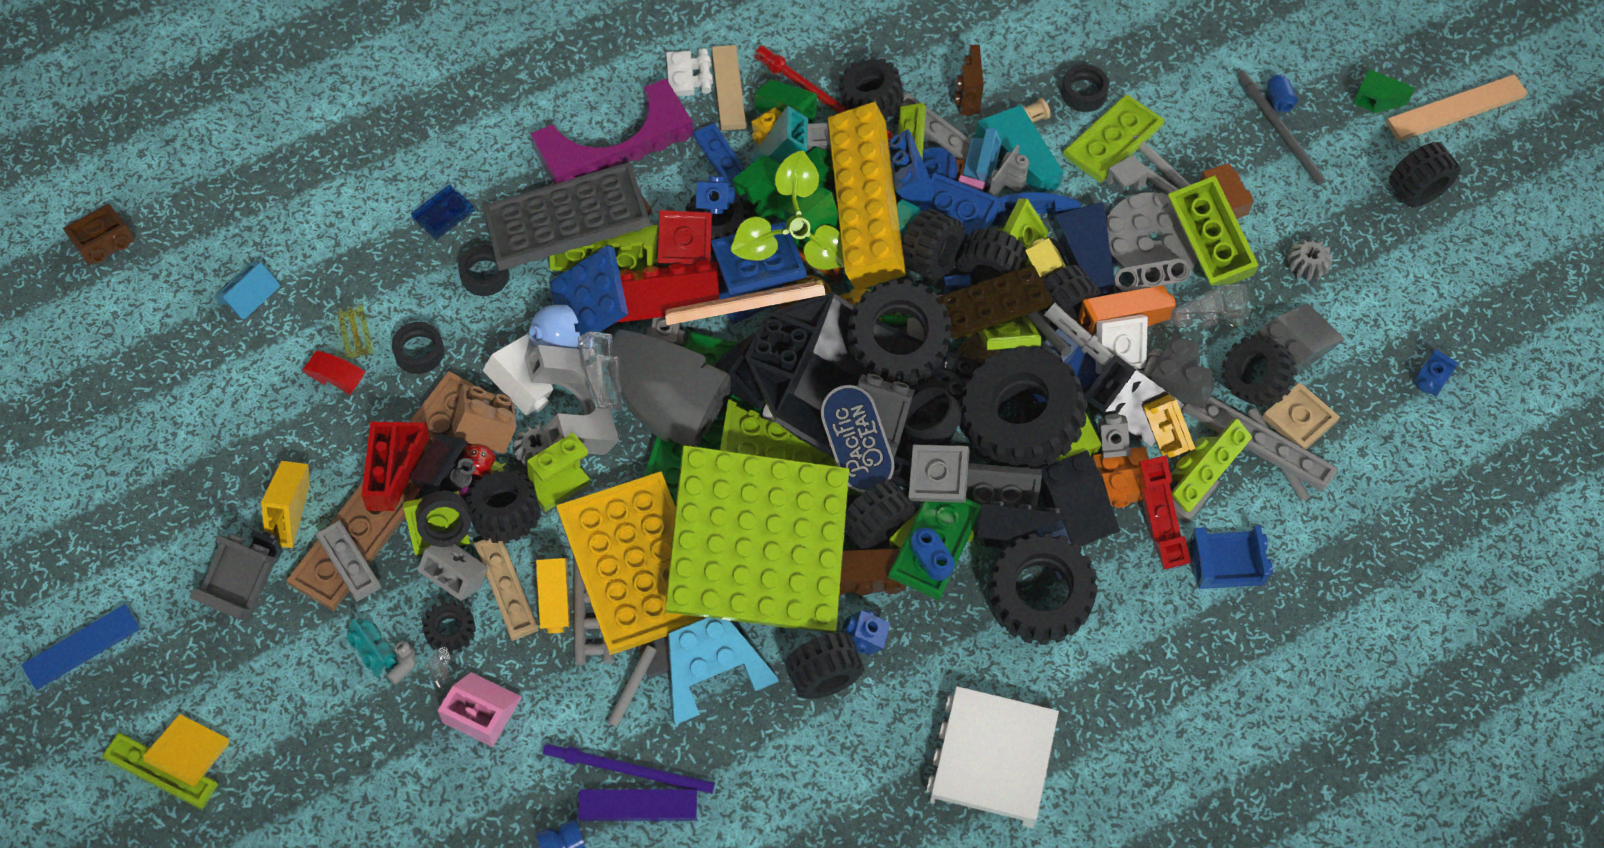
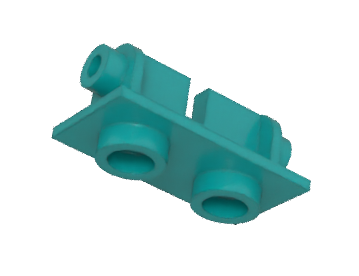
(363, 638)

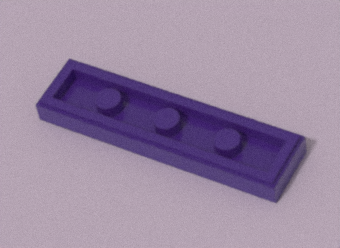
(637, 805)

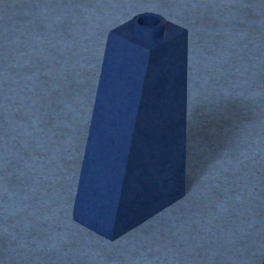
(1087, 244)

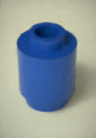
(1281, 93)

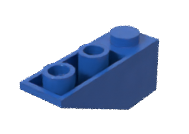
(908, 170)

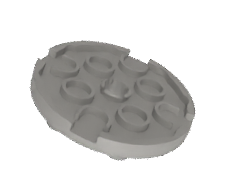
(1129, 230)

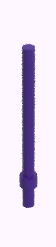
(573, 755)

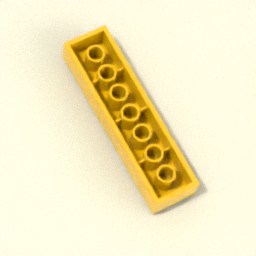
(866, 197)

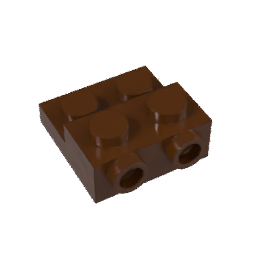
(970, 83)
(99, 234)

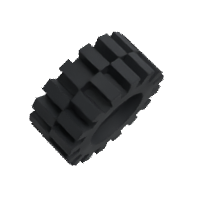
(449, 611)

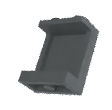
(891, 403)
(235, 577)

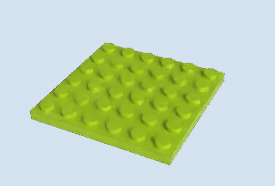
(757, 540)

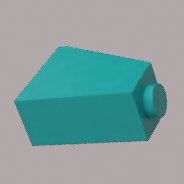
(785, 137)

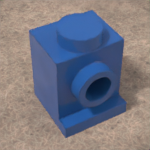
(1435, 373)

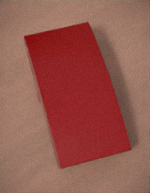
(332, 369)

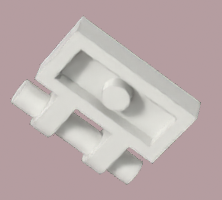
(681, 75)

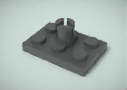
(1003, 484)

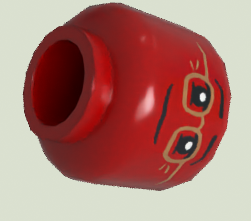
(482, 458)

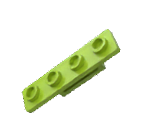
(1206, 463)

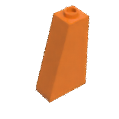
(1151, 302)

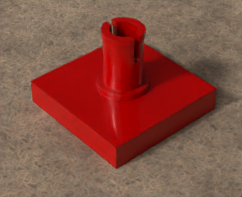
(684, 237)

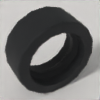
(1080, 102)
(481, 287)
(423, 364)
(442, 537)

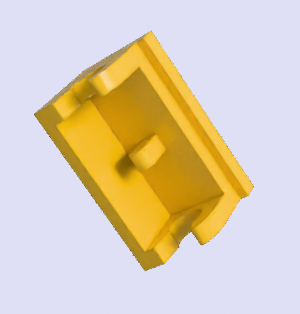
(1168, 426)

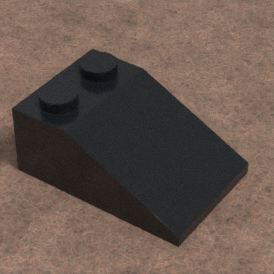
(1080, 493)

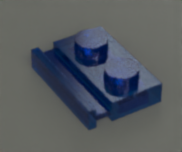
(442, 212)

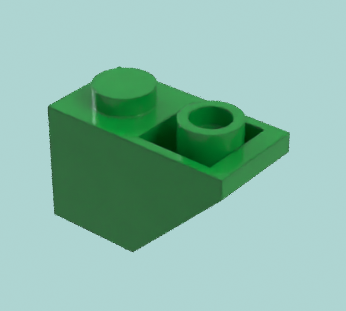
(1382, 93)

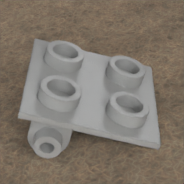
(1011, 174)

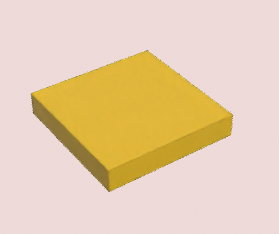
(186, 750)

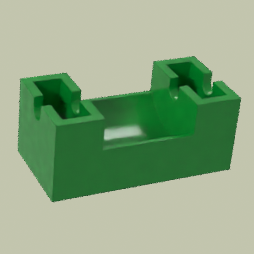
(767, 202)

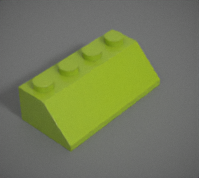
(1213, 232)

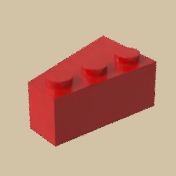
(390, 460)

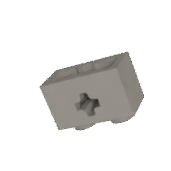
(453, 570)

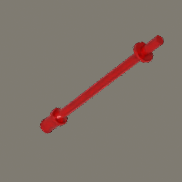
(777, 64)

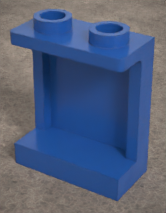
(1230, 558)

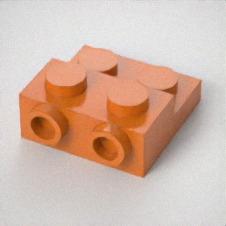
(1121, 476)

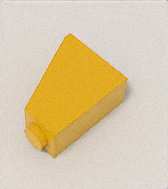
(285, 502)
(553, 594)

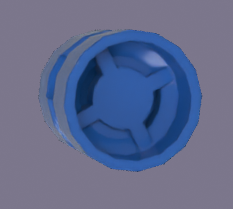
(566, 837)

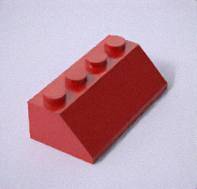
(655, 290)

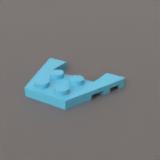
(705, 651)

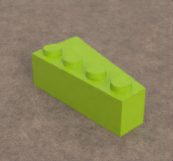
(632, 250)

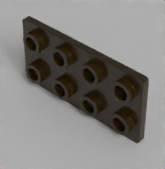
(995, 301)

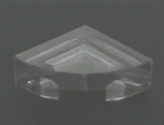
(439, 667)

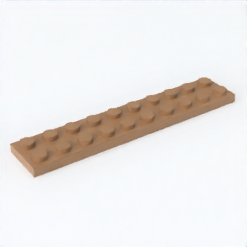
(372, 529)

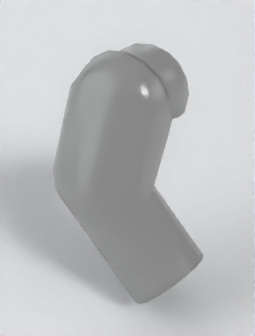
(405, 662)

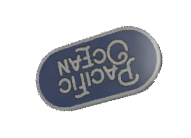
(857, 437)

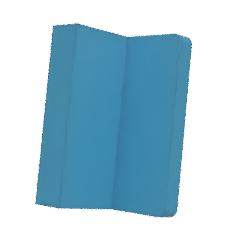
(983, 156)
(248, 289)

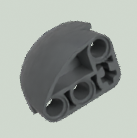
(668, 387)

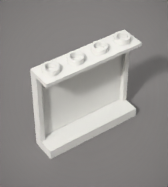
(993, 754)

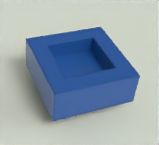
(955, 282)

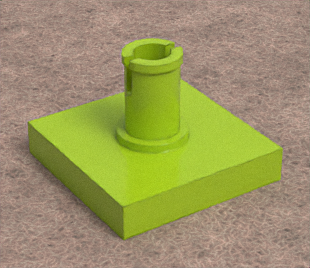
(1025, 225)
(438, 519)

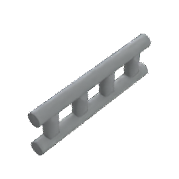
(582, 623)

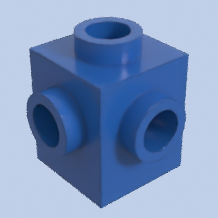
(705, 196)
(866, 631)

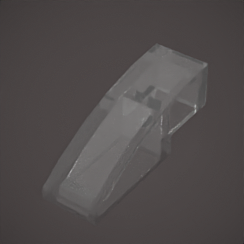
(600, 370)

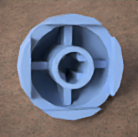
(554, 327)

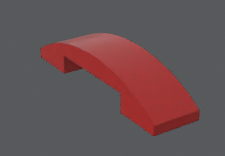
(1161, 512)

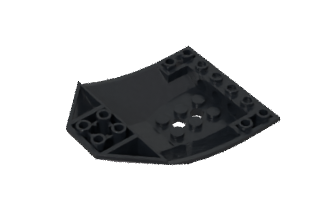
(806, 355)

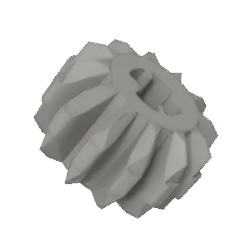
(1309, 259)
(527, 441)

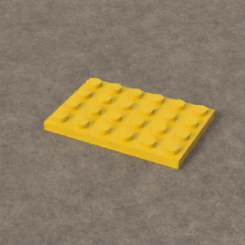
(623, 557)

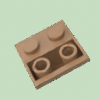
(484, 418)

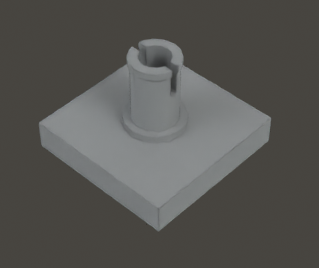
(939, 473)

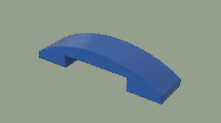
(1041, 203)

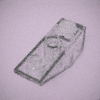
(1218, 306)

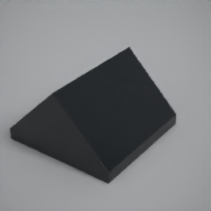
(437, 463)

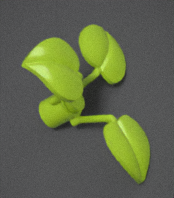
(757, 241)

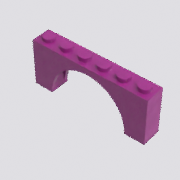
(664, 125)

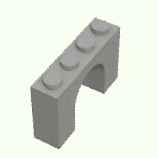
(564, 368)

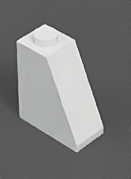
(510, 373)

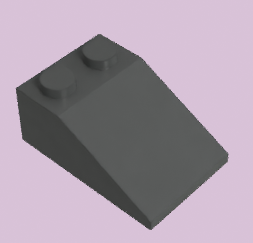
(1303, 334)

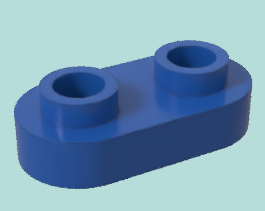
(930, 553)

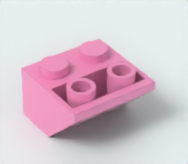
(478, 708)

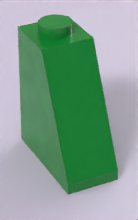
(781, 95)

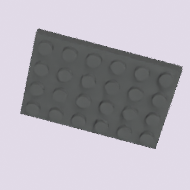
(565, 216)

